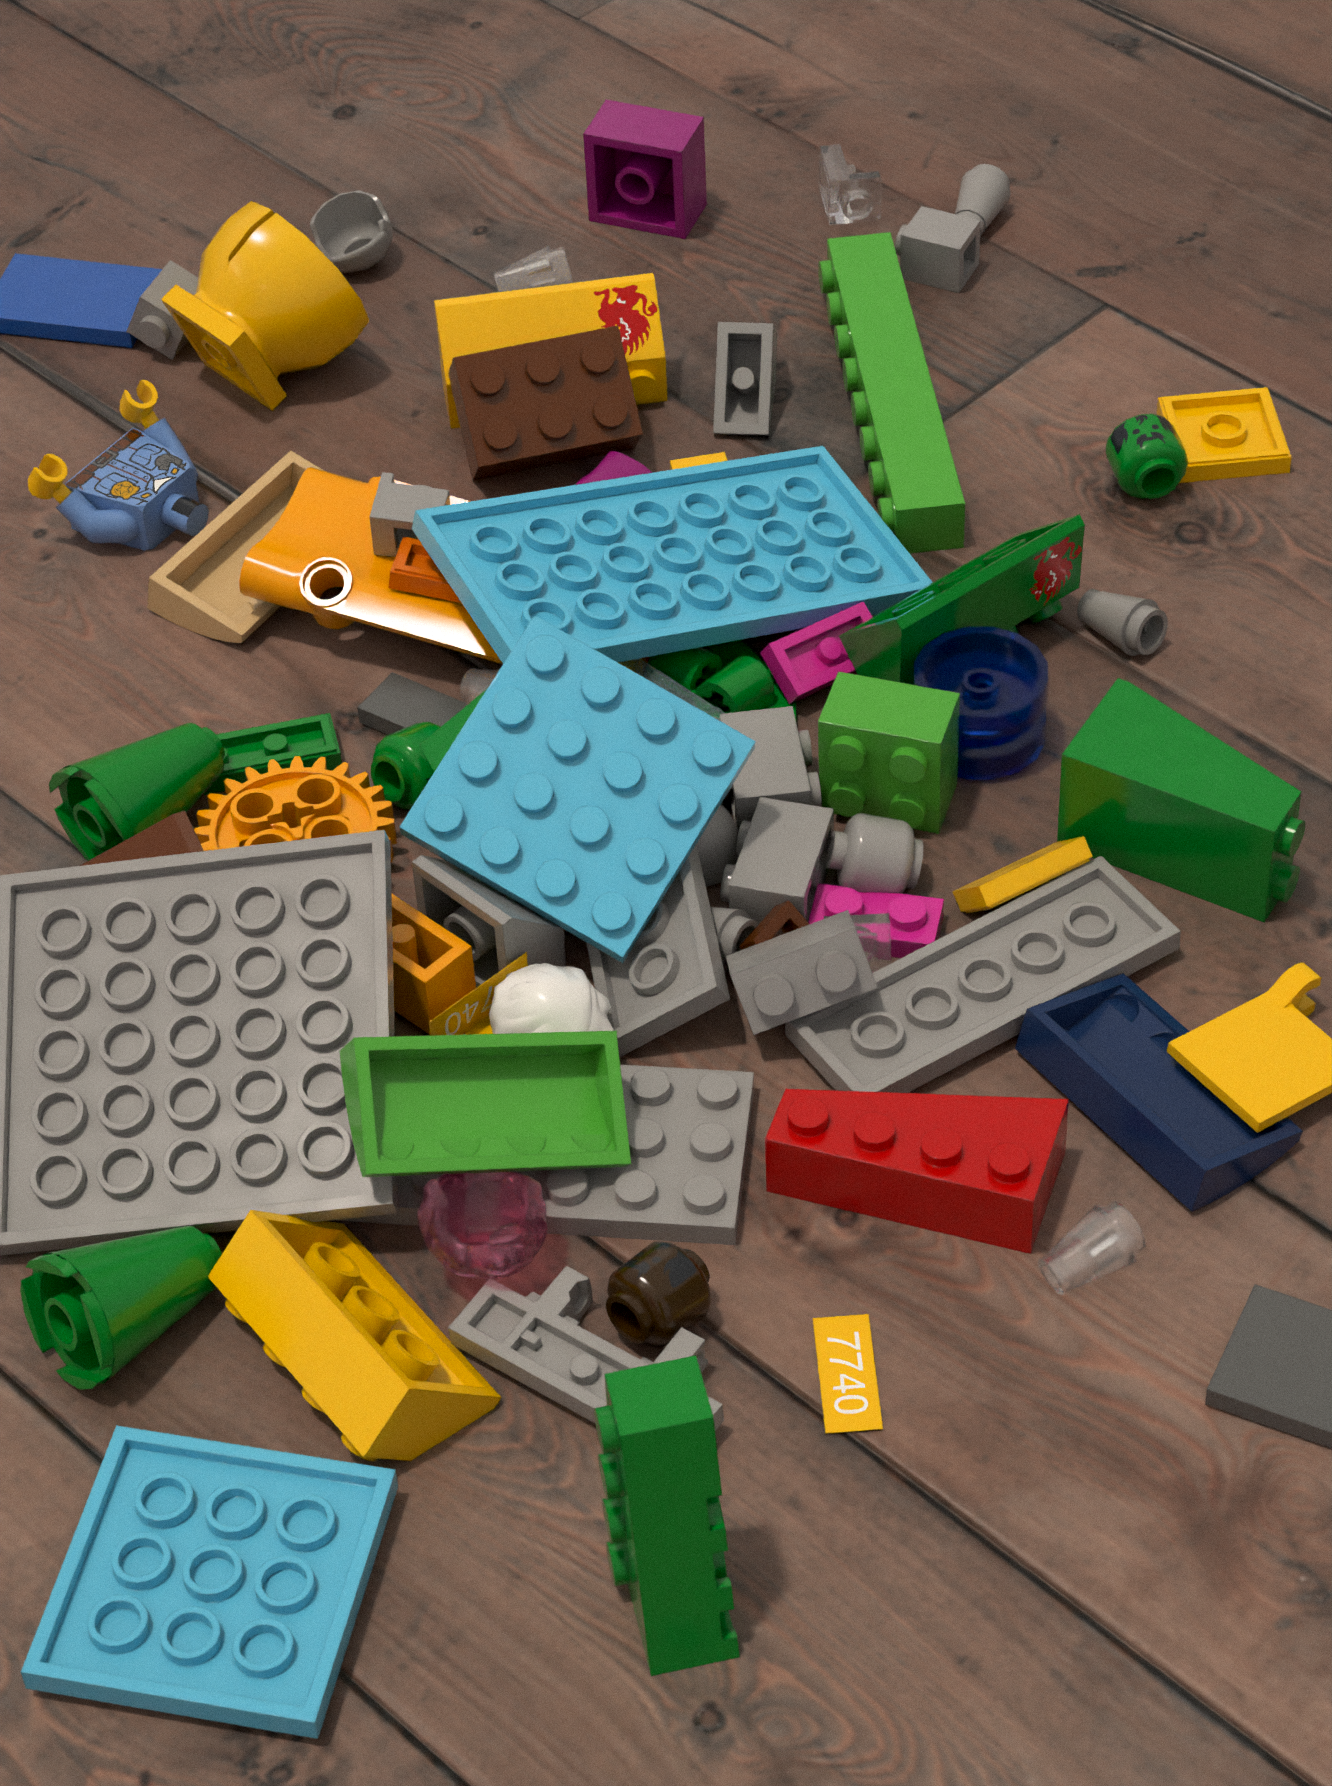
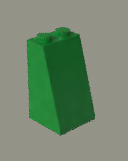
(1179, 805)

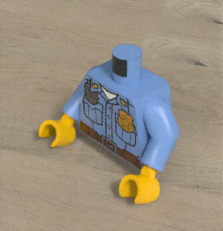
(134, 488)

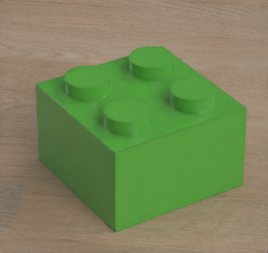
(889, 750)

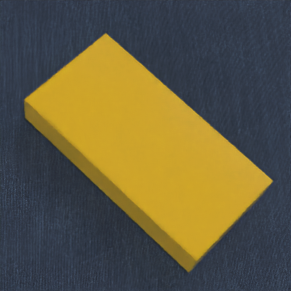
(1023, 875)

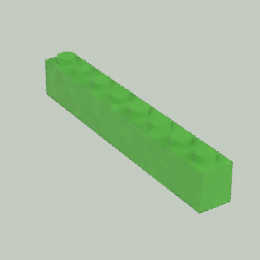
(892, 393)

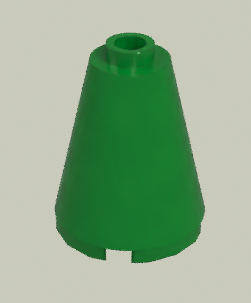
(135, 786)
(115, 1298)

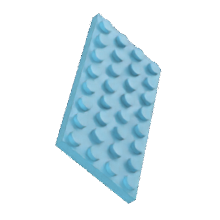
(672, 555)

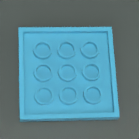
(577, 788)
(213, 1581)

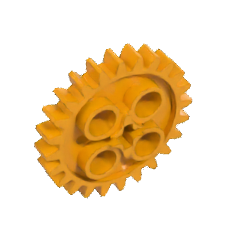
(294, 806)

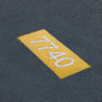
(474, 1006)
(847, 1374)

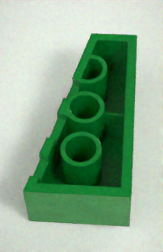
(667, 1512)

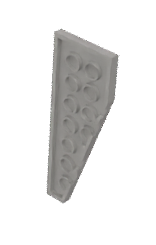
(684, 1169)

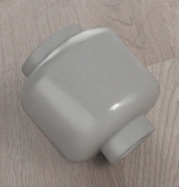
(875, 855)

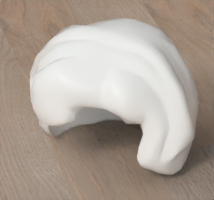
(548, 1000)

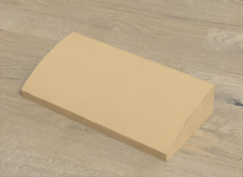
(202, 579)

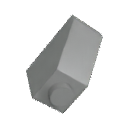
(745, 378)

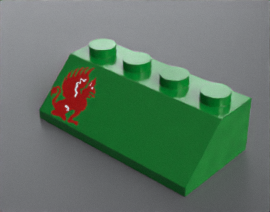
(993, 590)

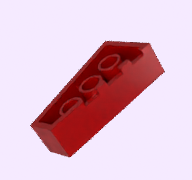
(922, 1159)

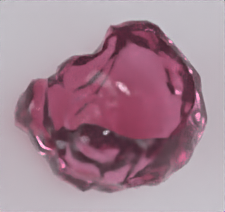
(483, 1222)

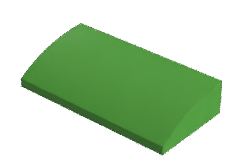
(485, 1103)

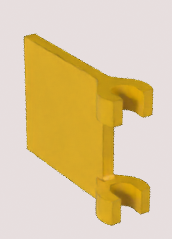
(1264, 1053)

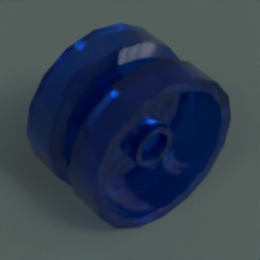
(1001, 696)

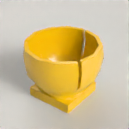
(266, 304)

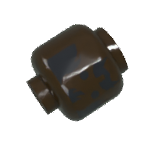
(658, 1294)

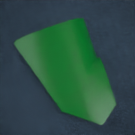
(724, 676)

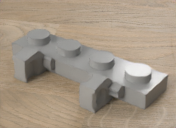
(548, 1350)

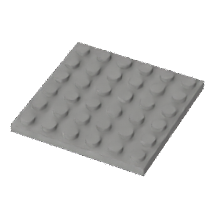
(186, 1039)

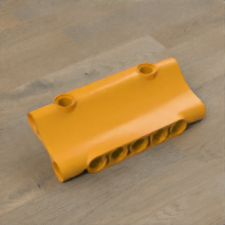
(327, 544)

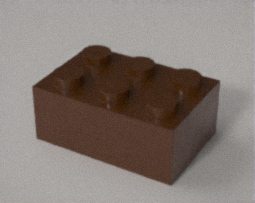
(545, 402)

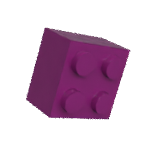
(645, 168)

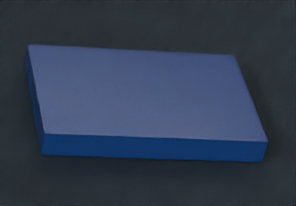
(71, 299)

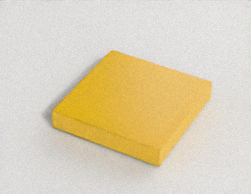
(1228, 433)

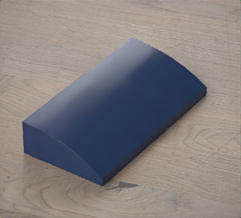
(1113, 1063)

